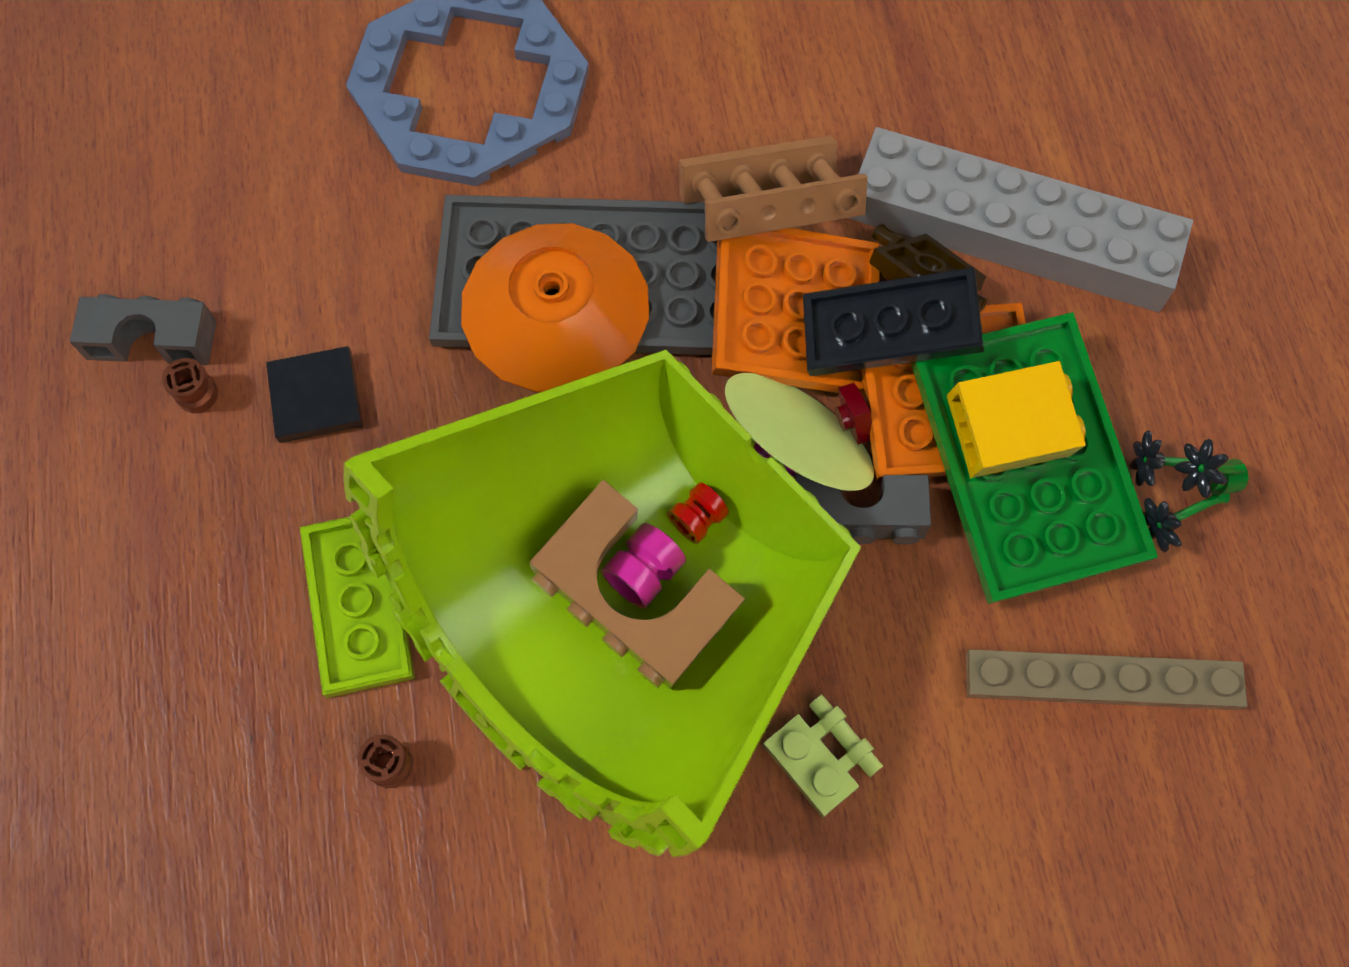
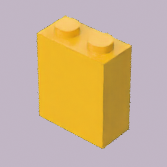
(1016, 419)

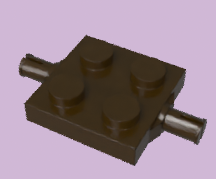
(916, 256)

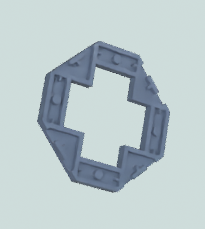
(509, 137)

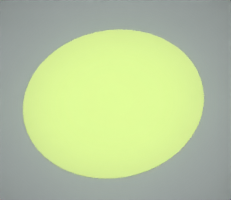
(799, 432)

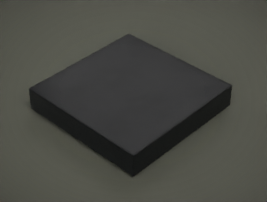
(313, 394)

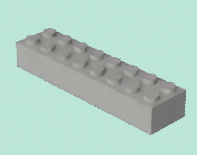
(1024, 220)

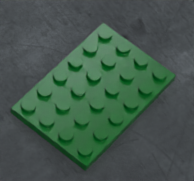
(1051, 517)

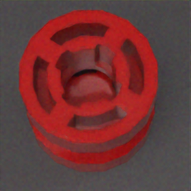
(698, 512)

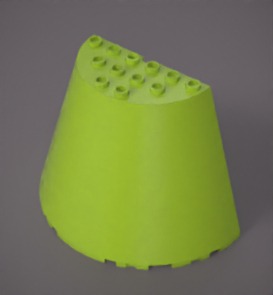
(478, 498)

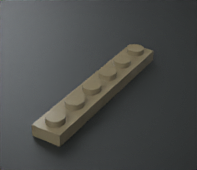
(1105, 679)

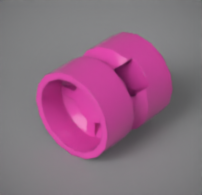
(648, 560)

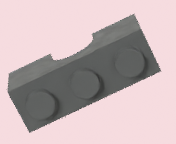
(110, 325)
(899, 514)

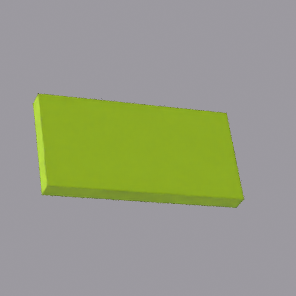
(351, 613)

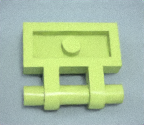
(812, 765)

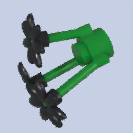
(1210, 473)

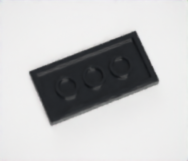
(892, 322)

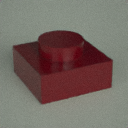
(854, 413)

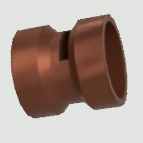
(190, 385)
(391, 768)

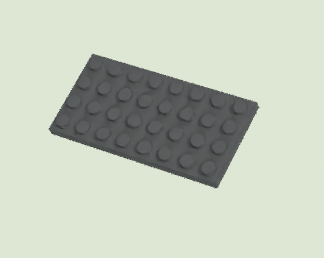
(660, 235)

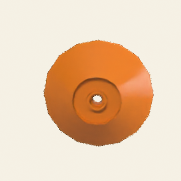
(559, 337)

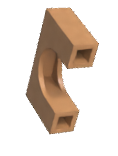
(661, 644)

